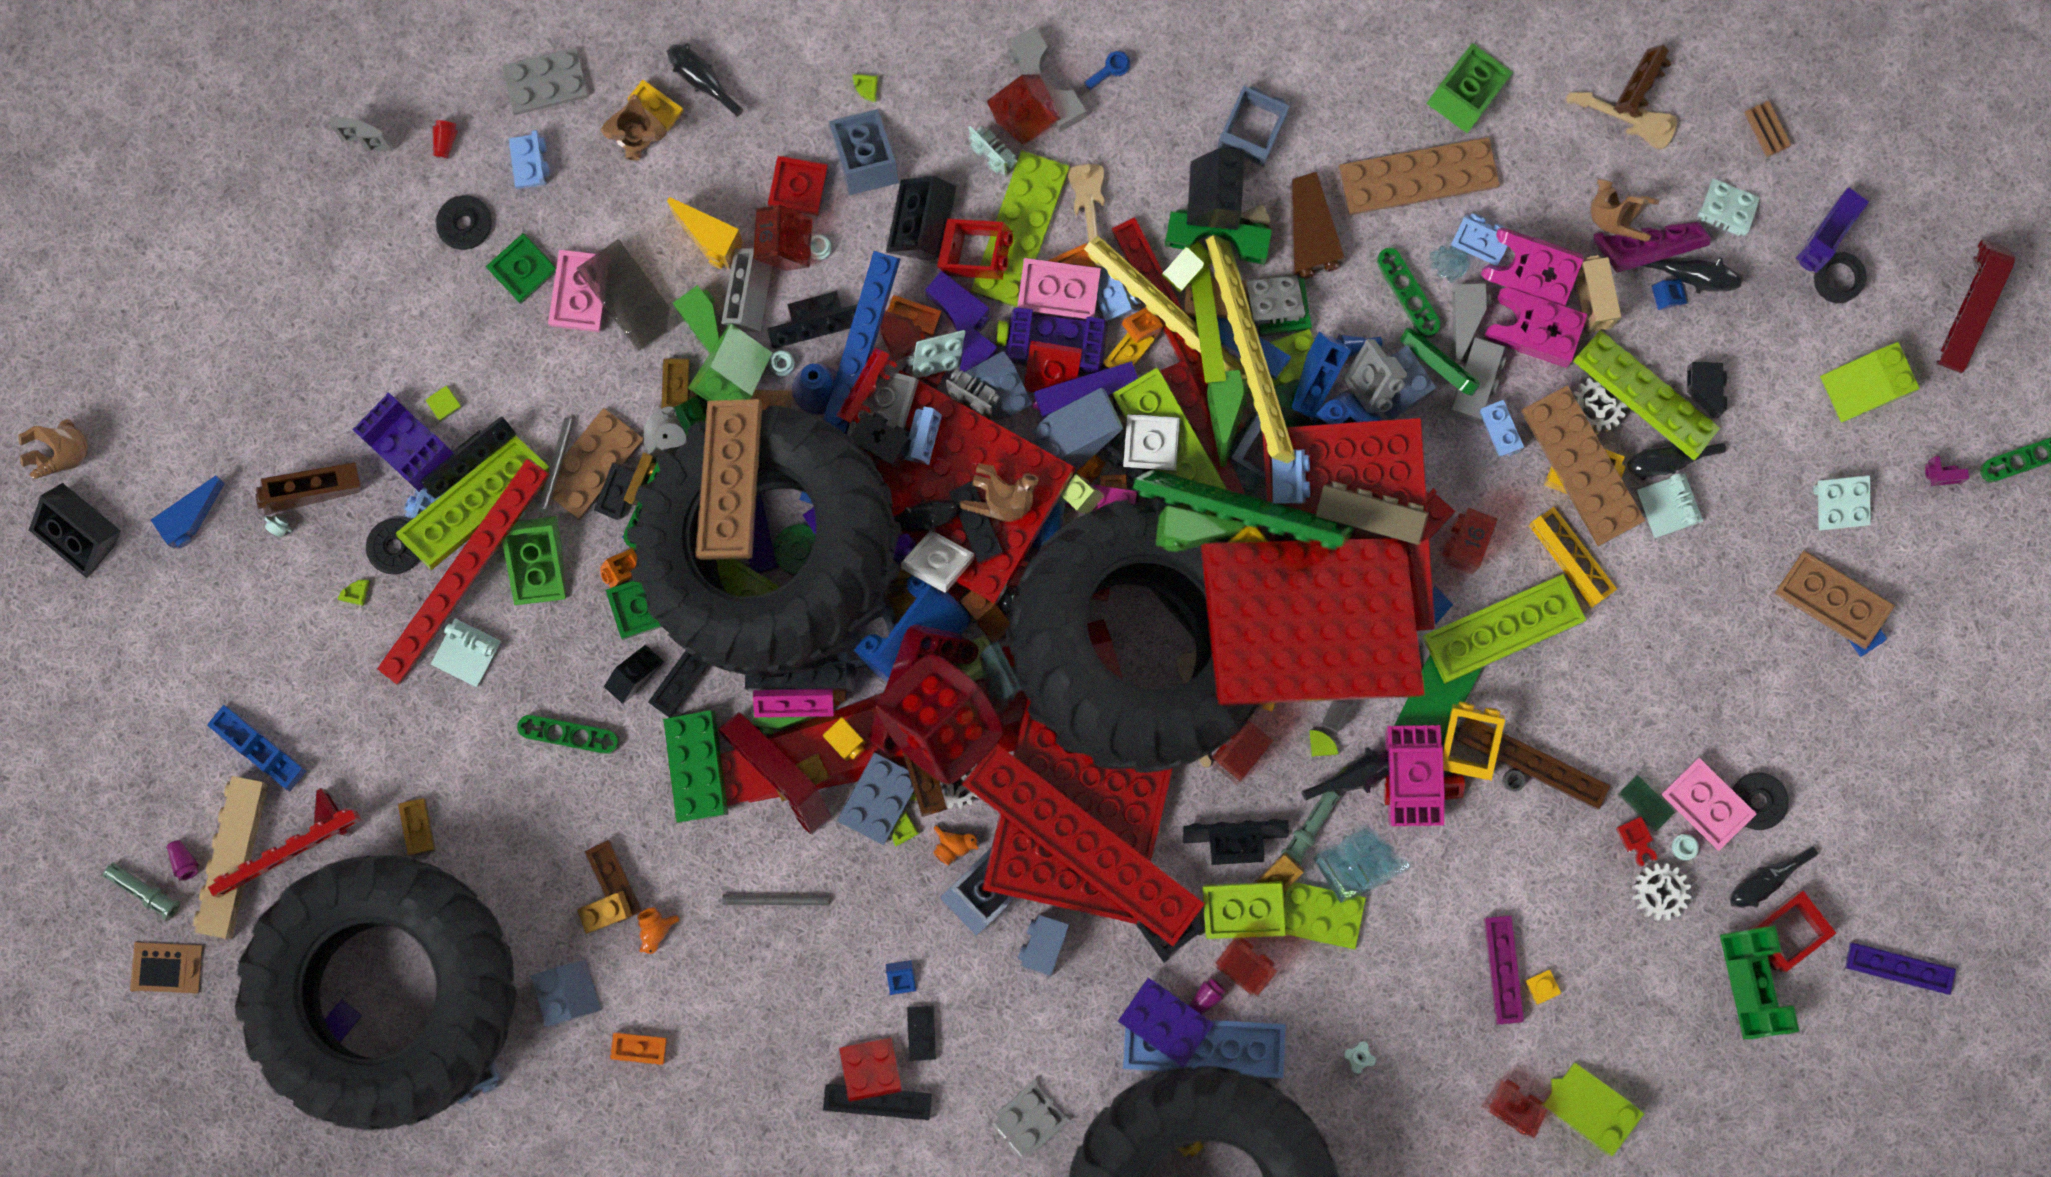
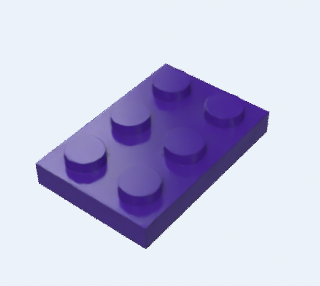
(1165, 1022)

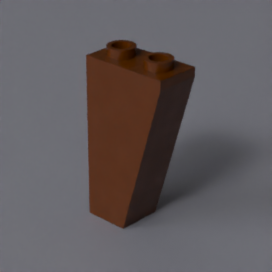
(1312, 229)
(306, 487)

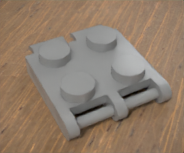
(1029, 1120)

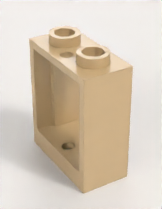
(1597, 294)

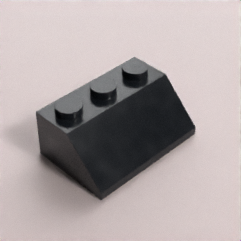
(1216, 189)
(921, 217)
(73, 529)

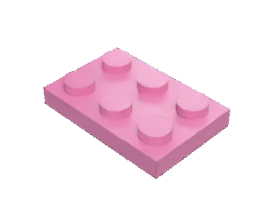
(1059, 288)
(572, 299)
(1708, 804)

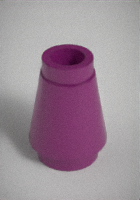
(182, 862)
(1207, 996)

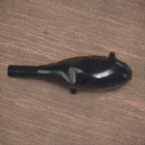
(699, 75)
(1701, 274)
(1666, 460)
(927, 515)
(1355, 775)
(1767, 880)

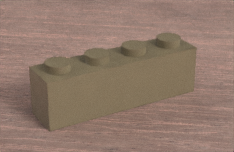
(1371, 513)

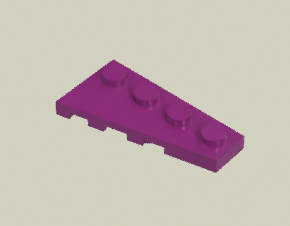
(1630, 253)

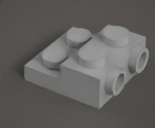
(1375, 378)

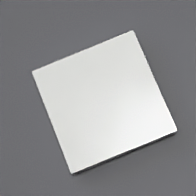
(1151, 442)
(937, 561)

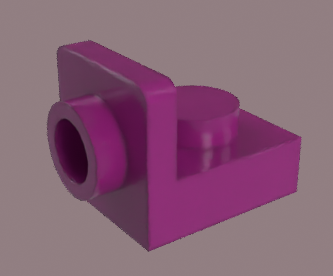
(1945, 475)

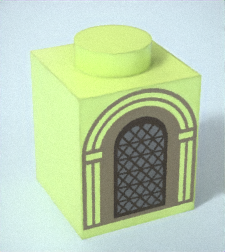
(1082, 494)

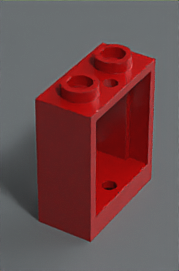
(953, 243)
(1812, 916)

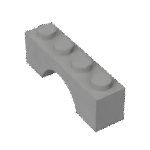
(1029, 52)

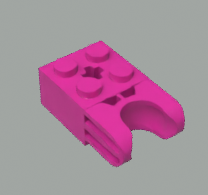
(1527, 268)
(1532, 326)

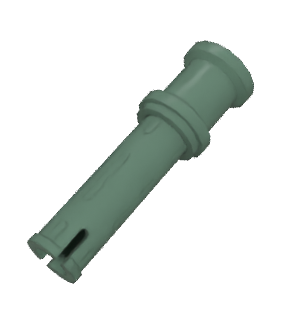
(1304, 836)
(151, 897)

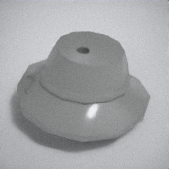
(661, 423)

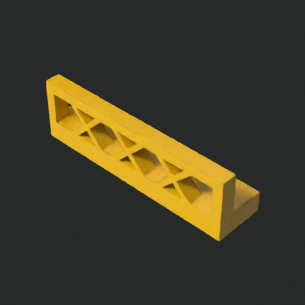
(1567, 560)

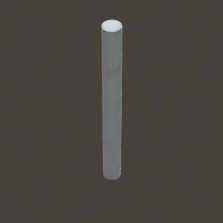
(556, 465)
(744, 899)

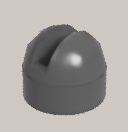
(1516, 784)

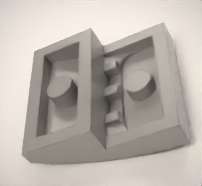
(356, 130)

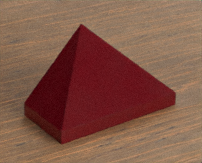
(325, 809)

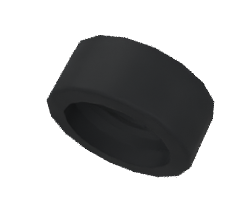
(1841, 297)

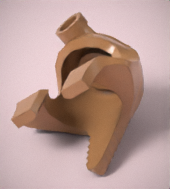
(633, 124)
(1615, 216)
(67, 443)
(1003, 500)

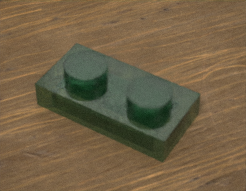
(1646, 803)

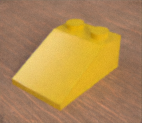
(712, 236)

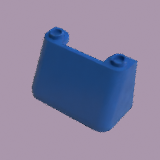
(1343, 409)
(930, 609)

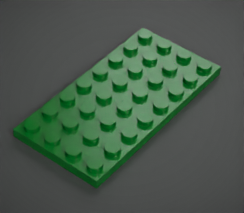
(1250, 509)

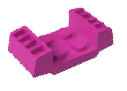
(1415, 775)

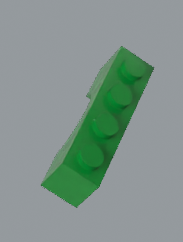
(1250, 241)

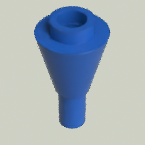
(1355, 343)

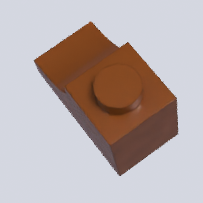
(986, 616)

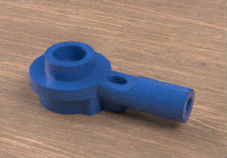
(1116, 64)

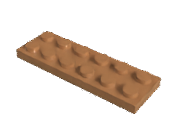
(1419, 176)
(1582, 466)
(729, 479)

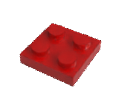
(798, 185)
(1050, 365)
(870, 1069)

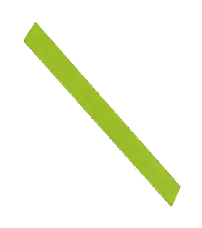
(1208, 328)

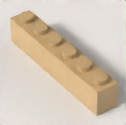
(231, 847)

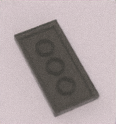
(628, 295)

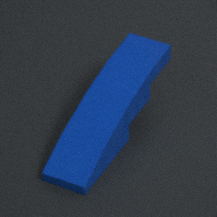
(1275, 358)
(256, 748)

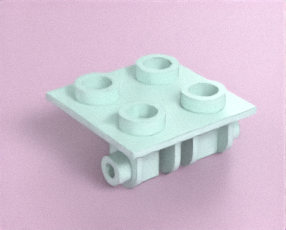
(984, 143)
(1729, 206)
(937, 354)
(1843, 502)
(1669, 505)
(465, 652)

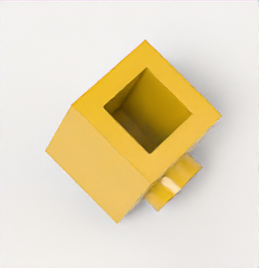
(845, 739)

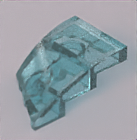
(998, 677)
(1350, 866)

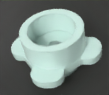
(277, 525)
(1352, 1054)

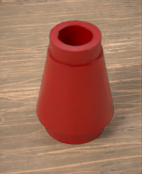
(443, 138)

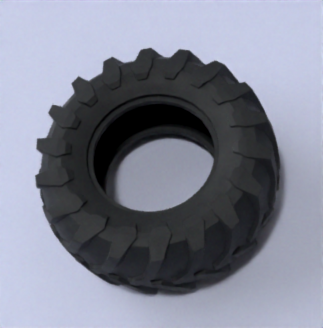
(822, 603)
(1068, 681)
(285, 972)
(1202, 1106)

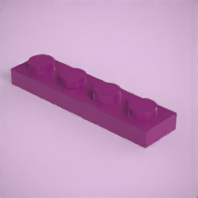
(1503, 970)

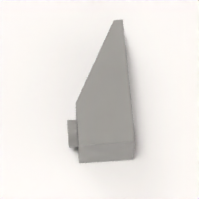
(1468, 309)

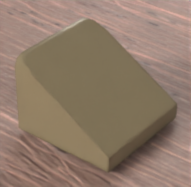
(1255, 215)

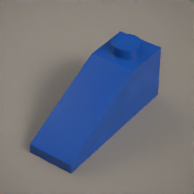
(1319, 373)
(185, 516)

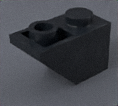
(1706, 385)
(633, 674)

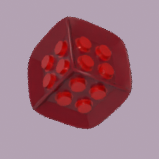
(940, 718)

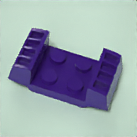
(1086, 335)
(402, 440)

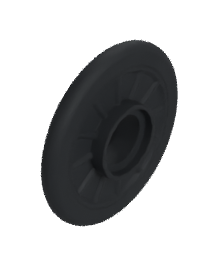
(472, 235)
(378, 552)
(1776, 797)

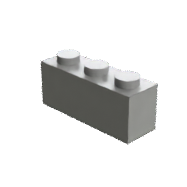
(746, 291)
(1481, 363)

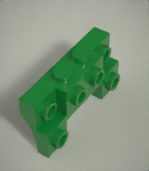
(1753, 983)

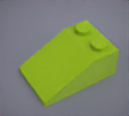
(1870, 382)
(1593, 1109)

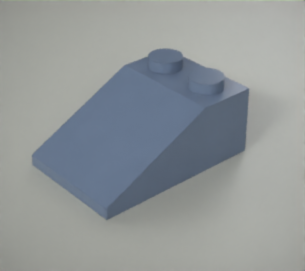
(864, 152)
(1079, 429)
(972, 903)

